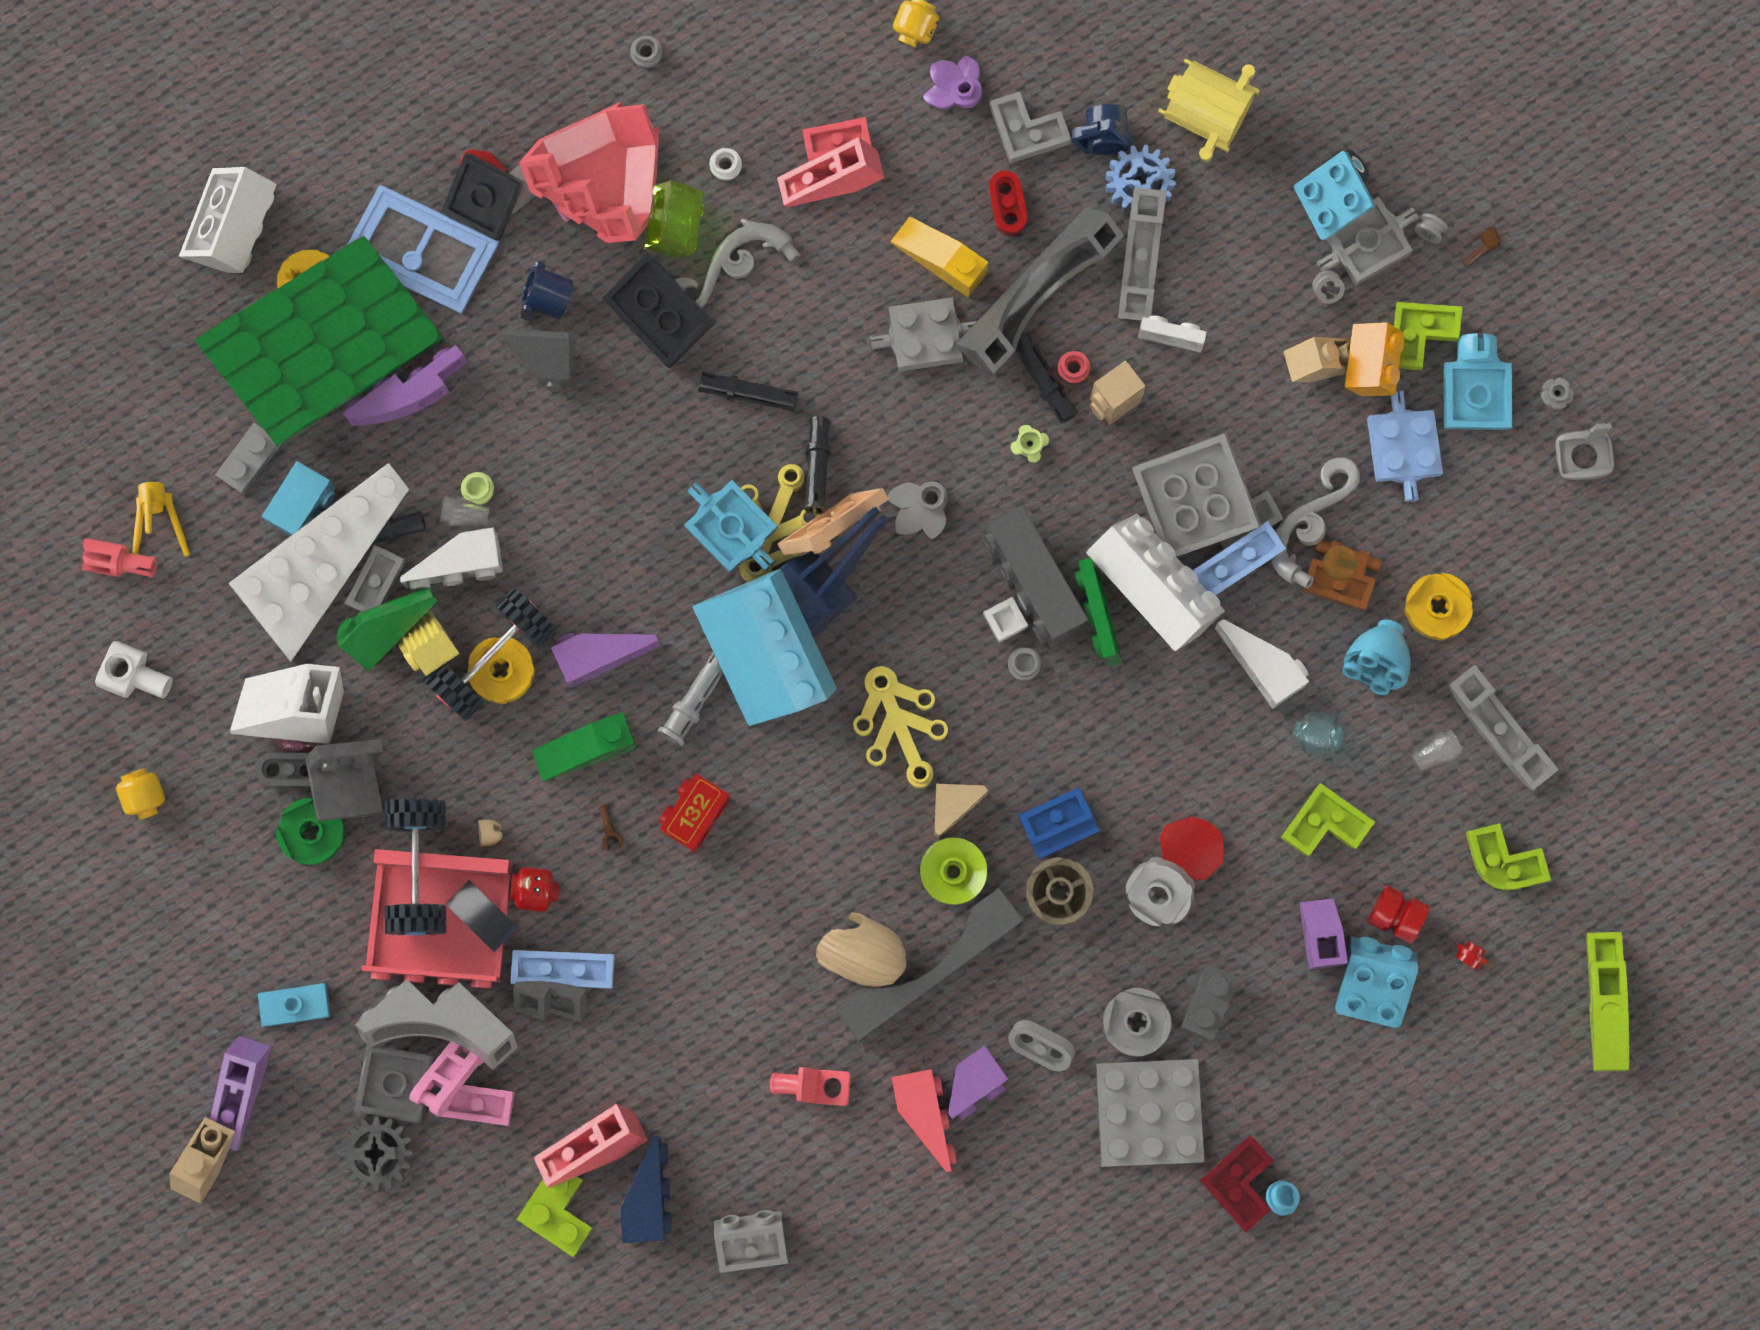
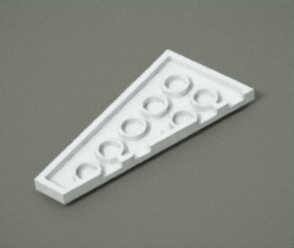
(305, 572)

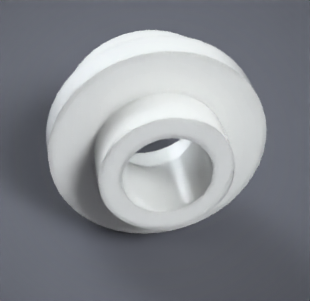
(721, 155)

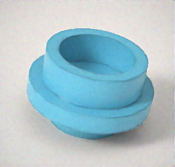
(1282, 1197)

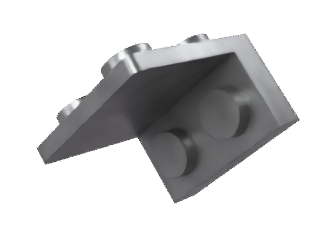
(344, 780)

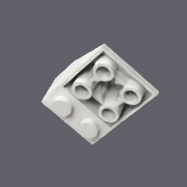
(291, 704)

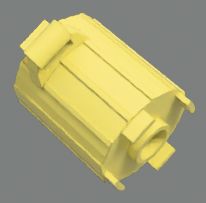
(1210, 104)

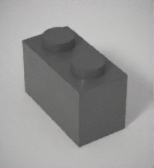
(1209, 1003)

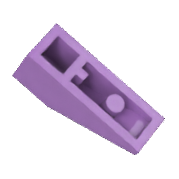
(592, 654)
(239, 1085)

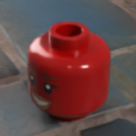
(534, 889)

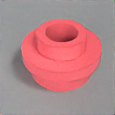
(1074, 357)

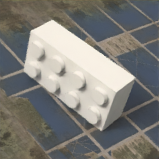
(1156, 581)

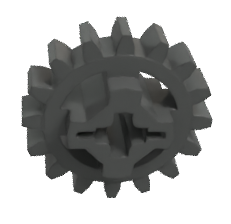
(377, 1170)

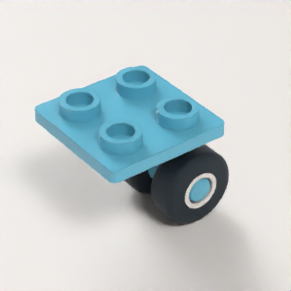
(1335, 193)

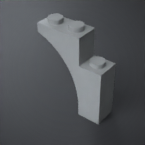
(454, 1018)

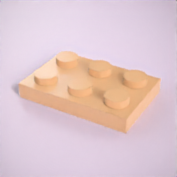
(835, 521)

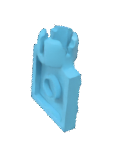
(1477, 386)

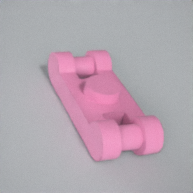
(448, 1074)

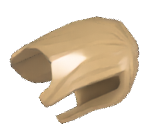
(864, 955)

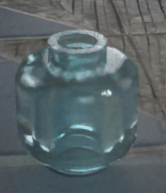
(1319, 734)

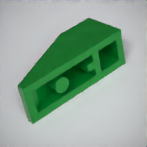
(381, 627)
(585, 747)

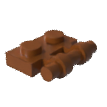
(1351, 592)

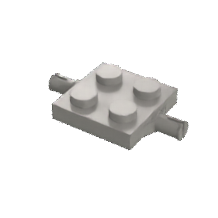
(1370, 243)
(923, 334)

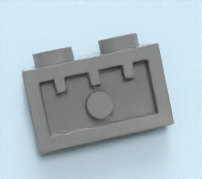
(750, 1241)

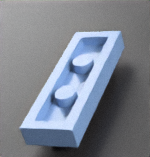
(1239, 559)
(574, 969)

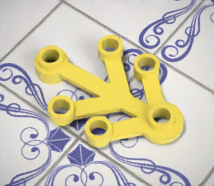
(776, 515)
(897, 721)

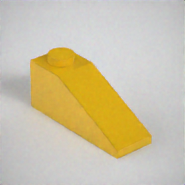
(942, 255)

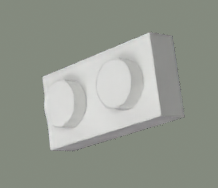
(1184, 336)

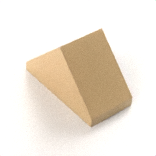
(954, 803)

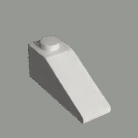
(1267, 666)

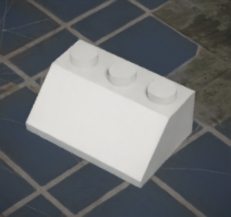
(228, 219)

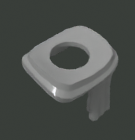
(1598, 440)

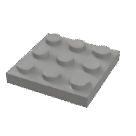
(1197, 495)
(1149, 1113)

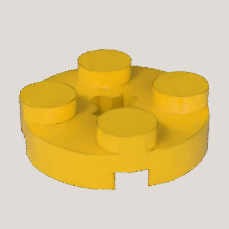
(1437, 587)
(519, 671)

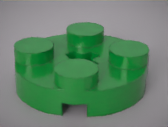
(304, 850)

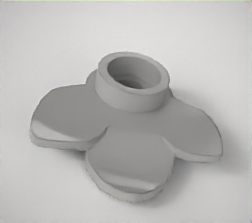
(916, 512)

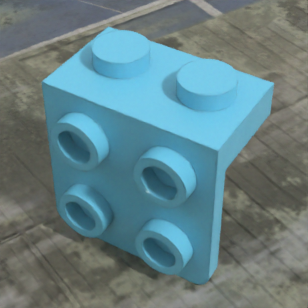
(1377, 982)

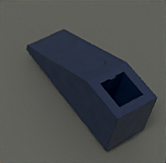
(644, 1208)

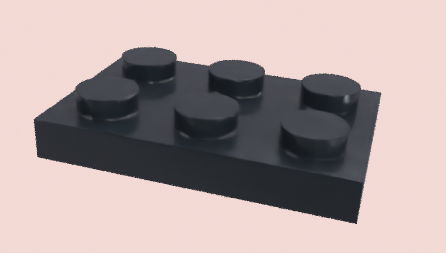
(658, 310)

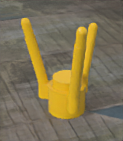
(151, 501)

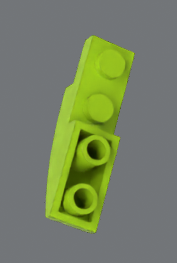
(1608, 1001)

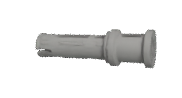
(687, 710)

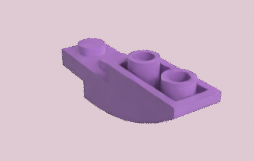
(396, 399)

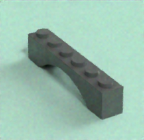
(1077, 247)
(873, 1007)

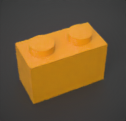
(1374, 359)

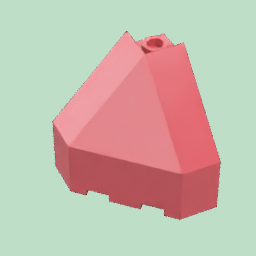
(599, 171)

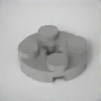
(1162, 874)
(1120, 1033)

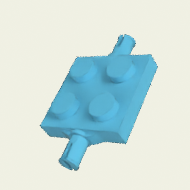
(731, 526)

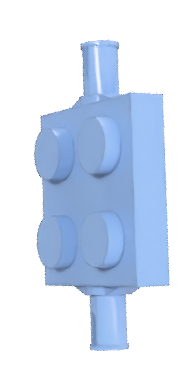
(1404, 446)

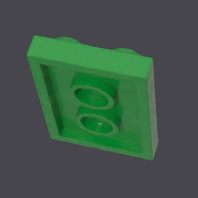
(1098, 612)

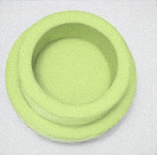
(477, 488)

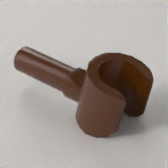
(1490, 240)
(608, 827)

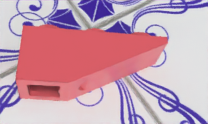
(919, 1107)

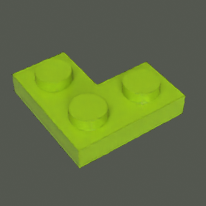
(1423, 323)
(1324, 813)
(548, 1217)

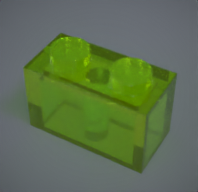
(674, 219)

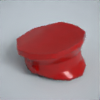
(1193, 846)

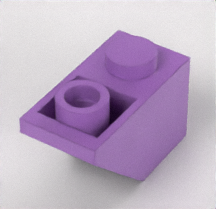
(1323, 934)
(973, 1080)

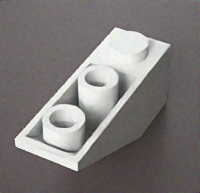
(463, 557)

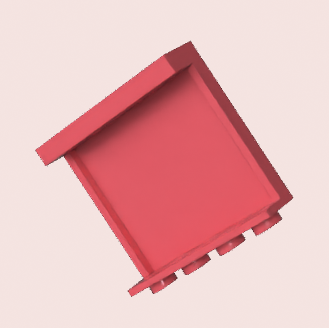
(444, 956)

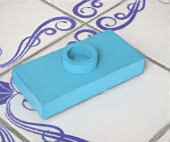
(294, 1005)

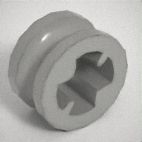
(1431, 228)
(1335, 294)

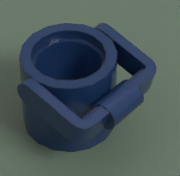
(1104, 129)
(545, 293)

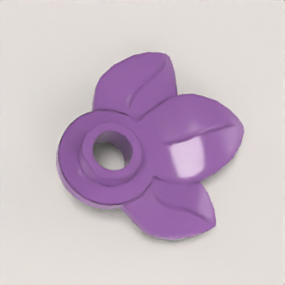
(951, 81)

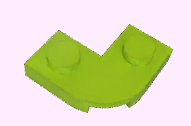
(1500, 869)

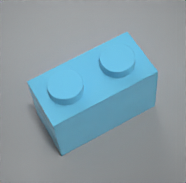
(299, 499)

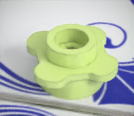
(1027, 434)

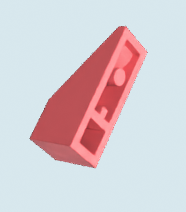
(832, 174)
(592, 1146)

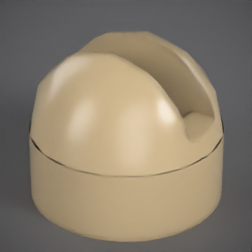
(489, 832)

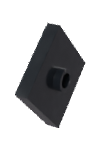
(482, 196)

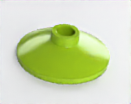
(956, 853)

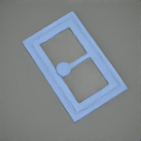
(426, 248)

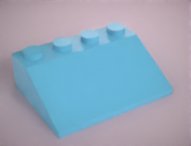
(765, 648)

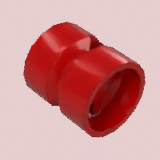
(1398, 914)

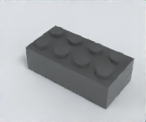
(1035, 577)

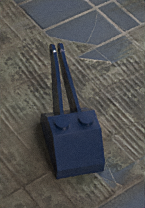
(819, 588)

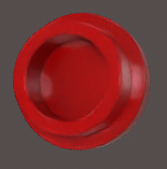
(1471, 954)

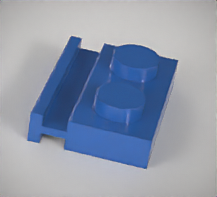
(1058, 823)

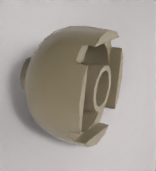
(1059, 891)

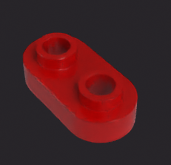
(1007, 204)

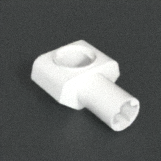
(137, 675)

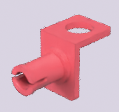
(809, 1086)

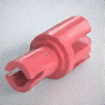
(115, 559)

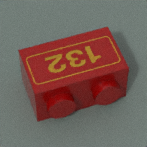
(694, 812)

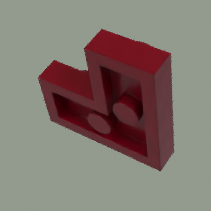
(1230, 1181)

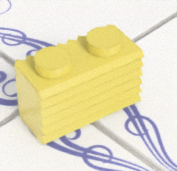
(427, 645)

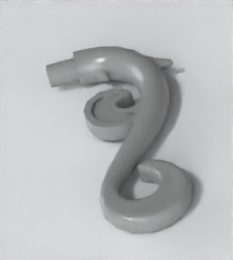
(744, 266)
(1307, 514)

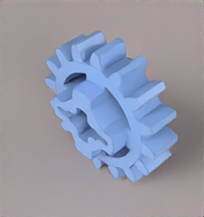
(1152, 175)

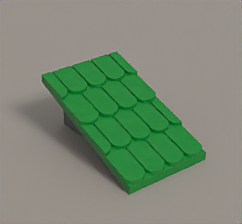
(319, 340)

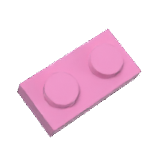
(481, 1105)

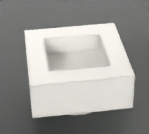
(1005, 619)

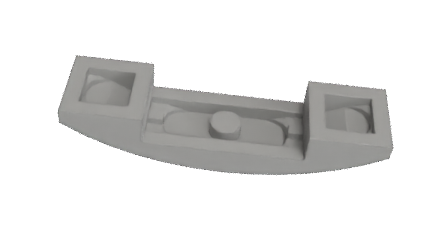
(1141, 253)
(1500, 729)

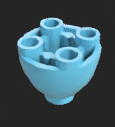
(1379, 658)

